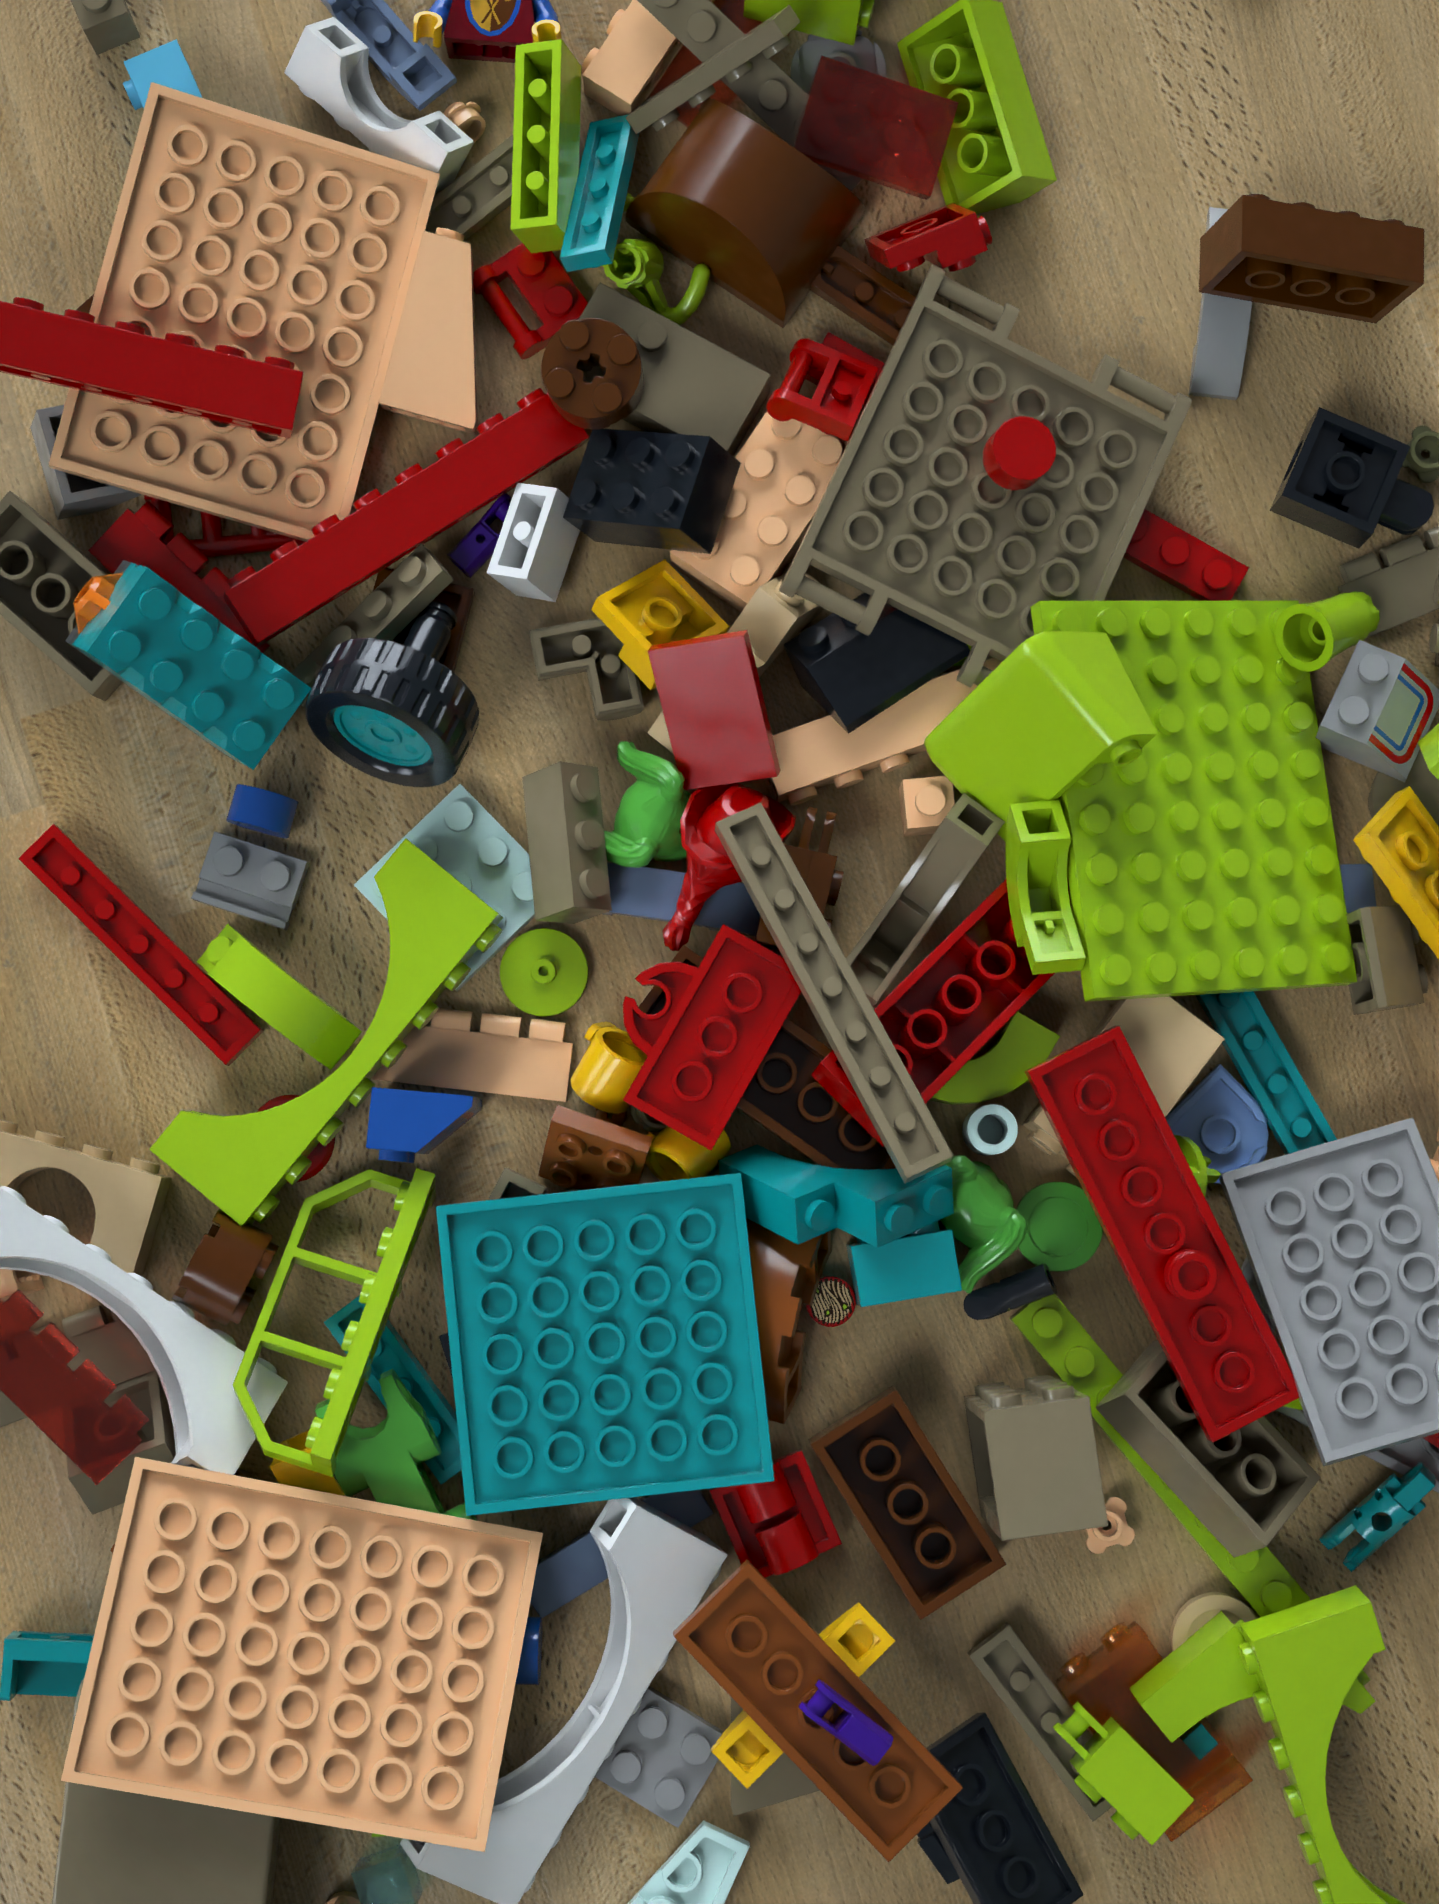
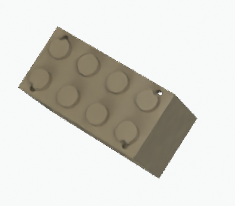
(1035, 1458)

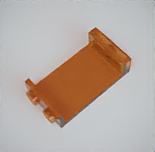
(1102, 1688)

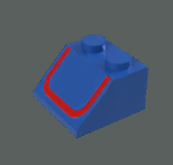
(415, 1121)

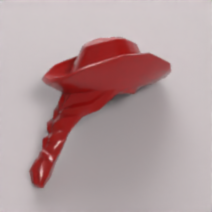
(707, 859)

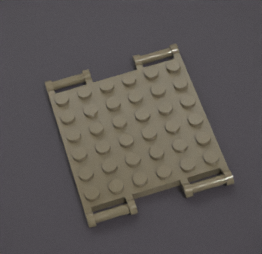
(927, 524)

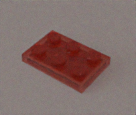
(875, 127)

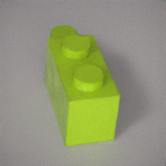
(1124, 1775)

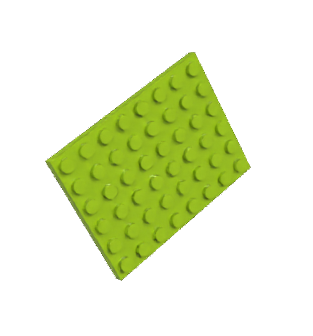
(1219, 841)

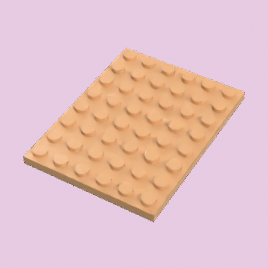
(261, 248)
(304, 1656)

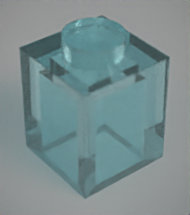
(387, 1878)

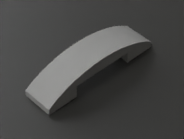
(1220, 340)

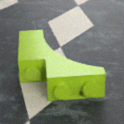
(1208, 1676)

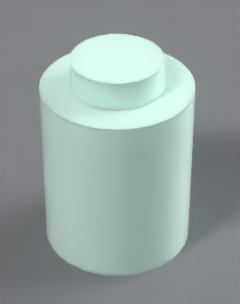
(990, 1130)

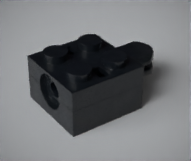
(1348, 482)

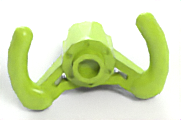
(639, 266)

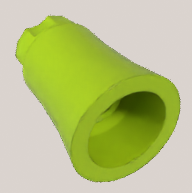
(1318, 631)

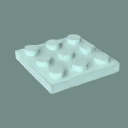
(480, 856)

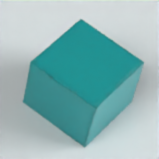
(1198, 1740)

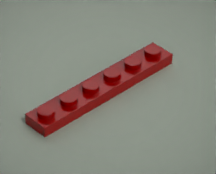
(140, 944)

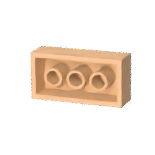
(768, 510)

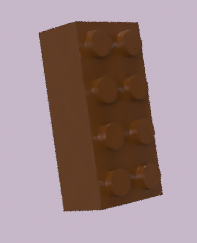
(1311, 259)
(906, 1502)

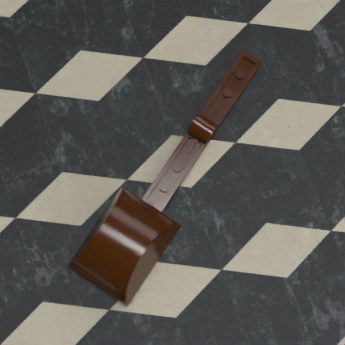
(763, 223)

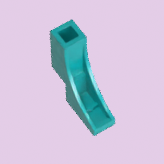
(811, 1199)

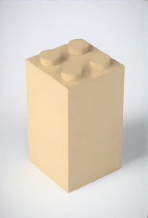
(1167, 1045)

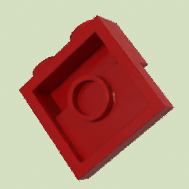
(942, 237)

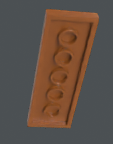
(770, 1665)

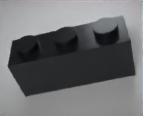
(865, 674)

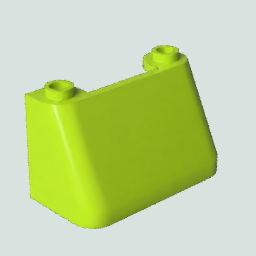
(1041, 722)

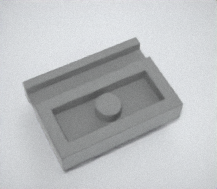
(250, 880)

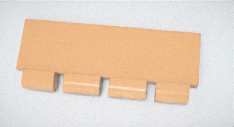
(486, 1060)

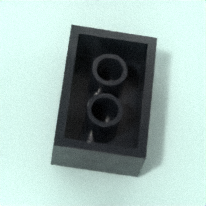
(652, 489)

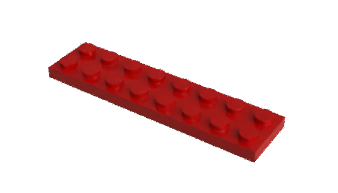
(1148, 1213)

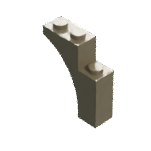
(922, 895)

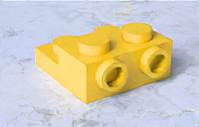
(655, 610)

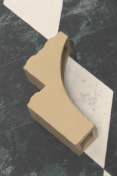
(771, 623)

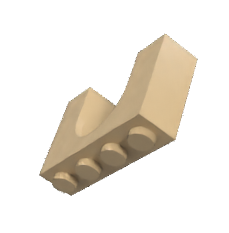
(124, 1196)

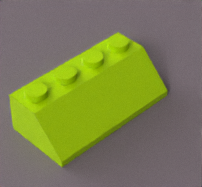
(995, 139)

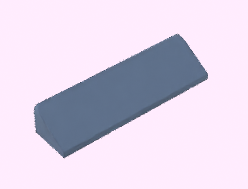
(580, 1565)

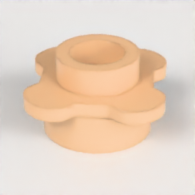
(1118, 1533)

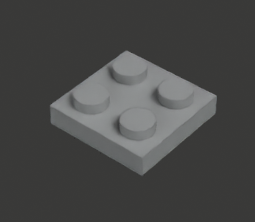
(662, 1757)

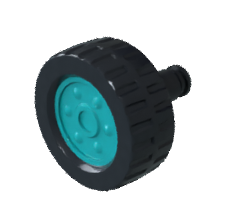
(396, 705)

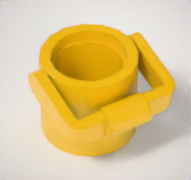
(607, 1068)
(679, 1157)

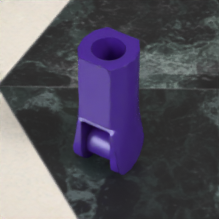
(480, 541)
(851, 1726)

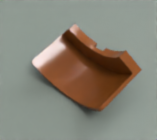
(783, 1281)

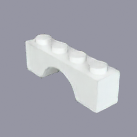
(334, 72)

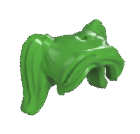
(648, 812)
(982, 1219)

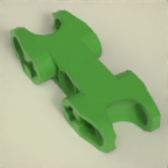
(392, 1453)

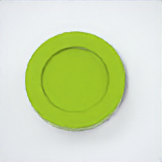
(544, 972)

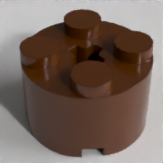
(577, 349)
(223, 1268)

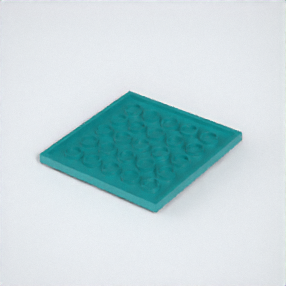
(604, 1344)

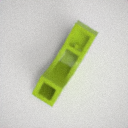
(278, 997)
(1002, 1068)

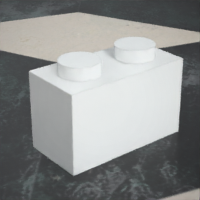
(534, 543)

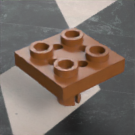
(593, 1151)

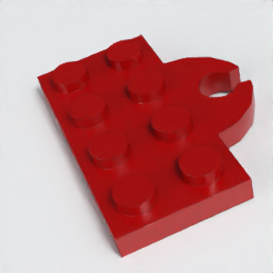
(708, 1033)

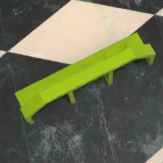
(361, 1337)

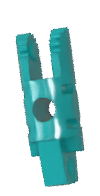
(1394, 1497)

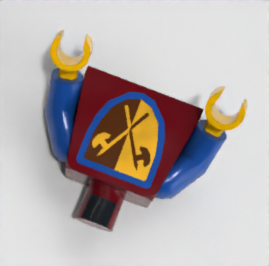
(487, 27)

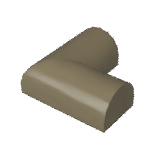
(591, 649)

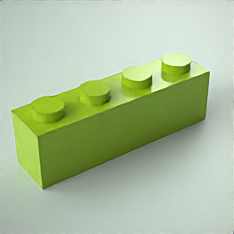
(545, 143)

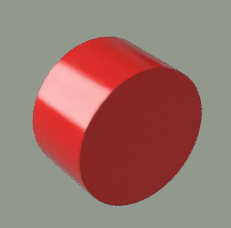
(1019, 453)

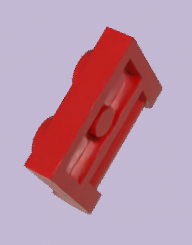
(543, 287)
(837, 396)

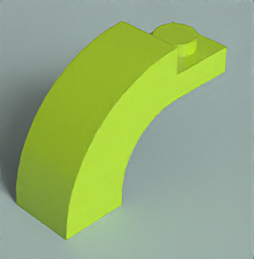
(1038, 887)

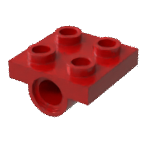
(778, 1521)

